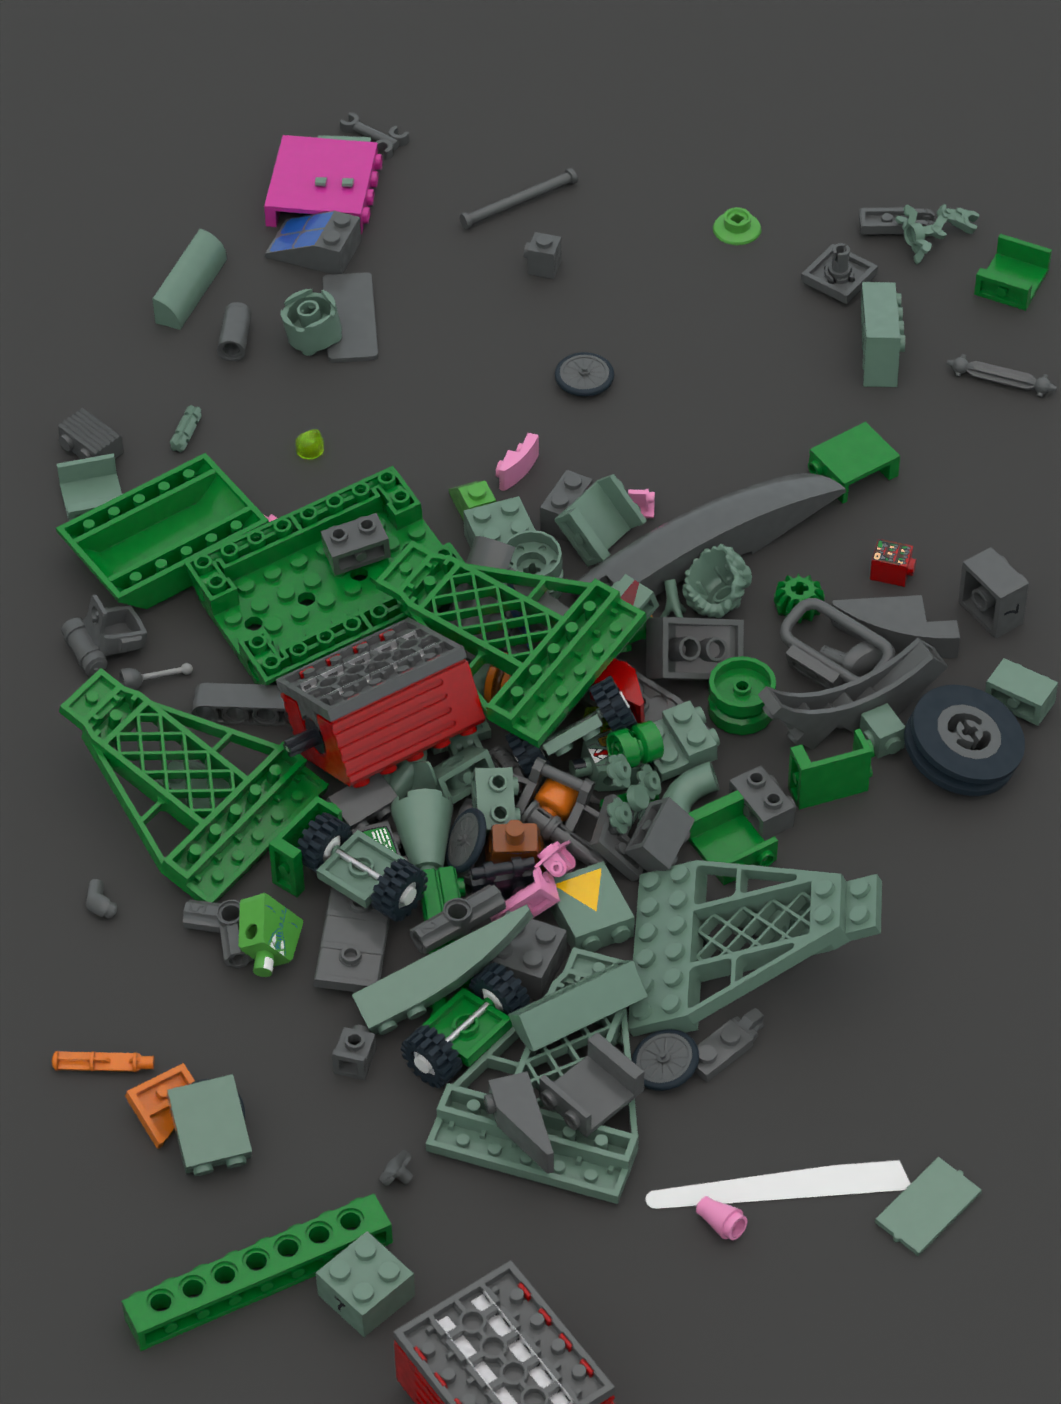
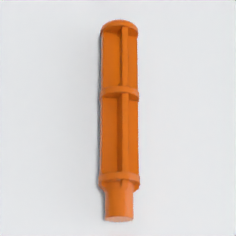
(101, 1061)

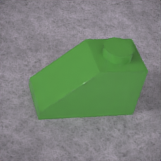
(471, 496)

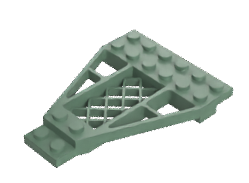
(677, 920)
(582, 1164)

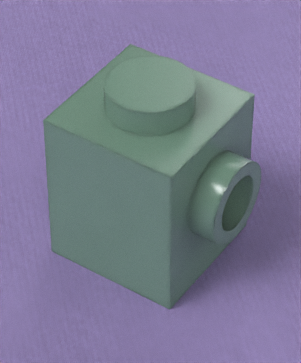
(883, 729)

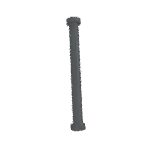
(568, 177)

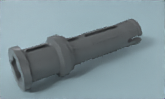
(553, 829)

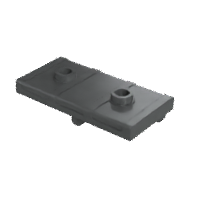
(351, 945)

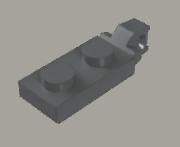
(728, 1044)

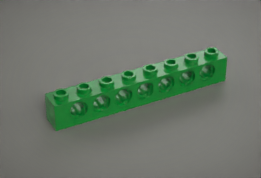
(249, 1285)

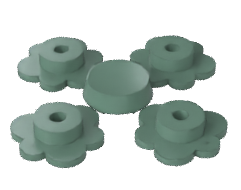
(637, 795)

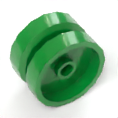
(734, 695)

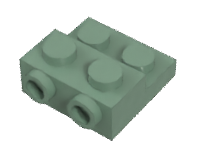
(685, 740)

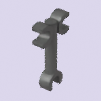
(385, 142)

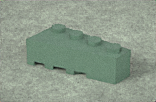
(881, 333)

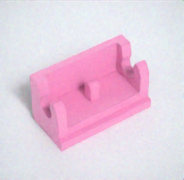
(538, 895)

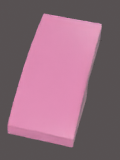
(518, 463)

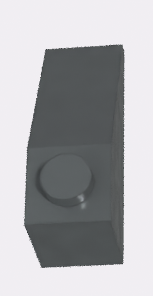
(519, 1117)

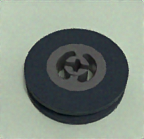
(951, 757)

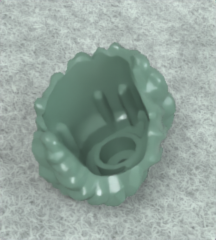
(716, 581)

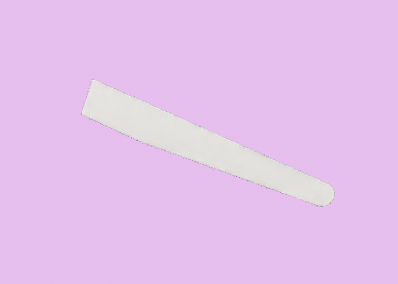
(803, 1183)

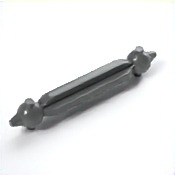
(1001, 375)

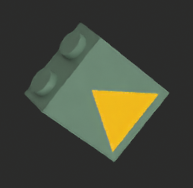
(592, 909)

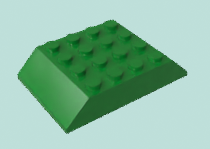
(147, 533)

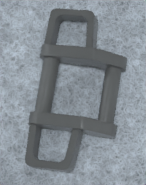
(584, 787)

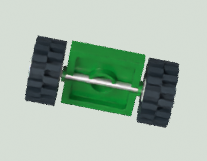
(465, 1026)

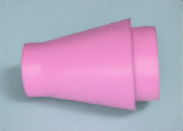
(724, 1219)

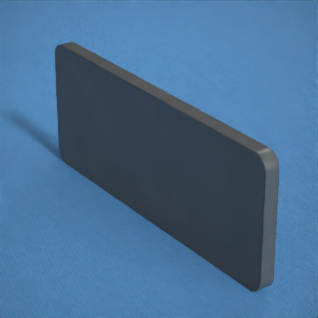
(357, 315)

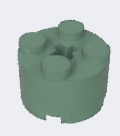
(311, 321)

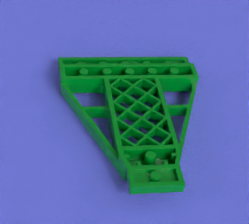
(552, 674)
(232, 833)

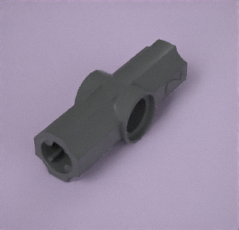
(457, 919)

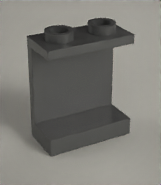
(593, 1087)

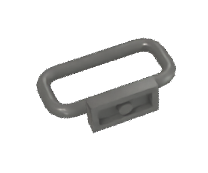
(813, 663)

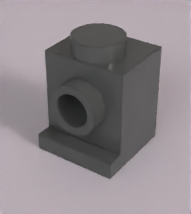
(354, 1052)

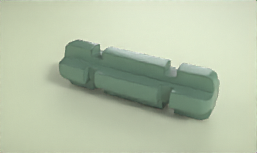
(185, 428)

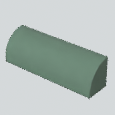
(189, 280)
(578, 1005)

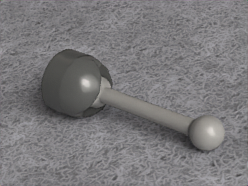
(133, 678)

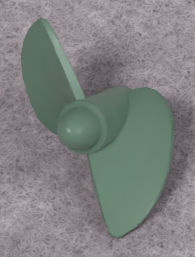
(412, 776)

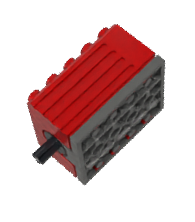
(380, 702)
(496, 1348)

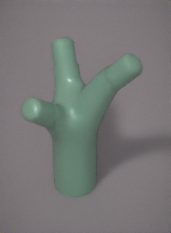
(672, 603)

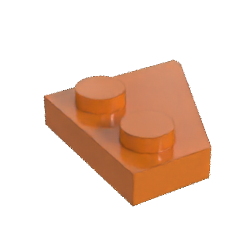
(151, 1102)

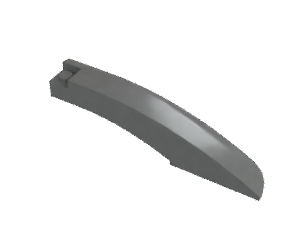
(738, 520)

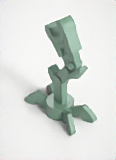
(915, 233)

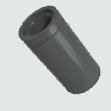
(234, 331)

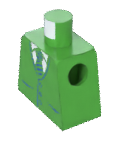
(267, 932)

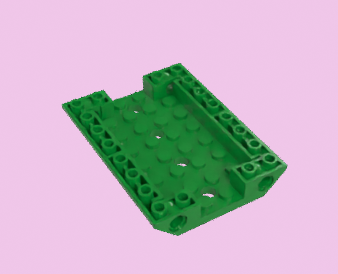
(283, 562)

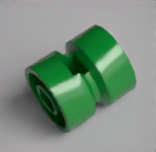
(639, 744)

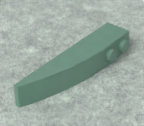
(436, 975)

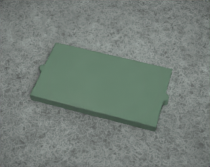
(928, 1206)

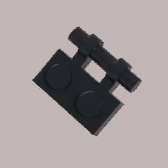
(506, 876)

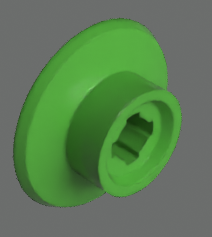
(737, 227)

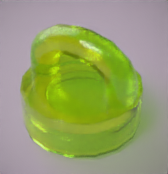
(310, 444)

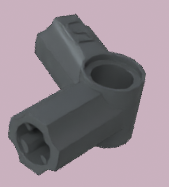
(216, 918)

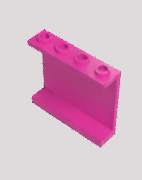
(306, 158)

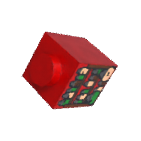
(892, 563)

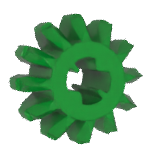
(793, 591)

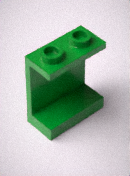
(1014, 272)
(854, 457)
(831, 777)
(727, 836)
(283, 850)

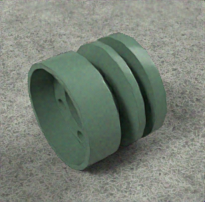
(537, 554)

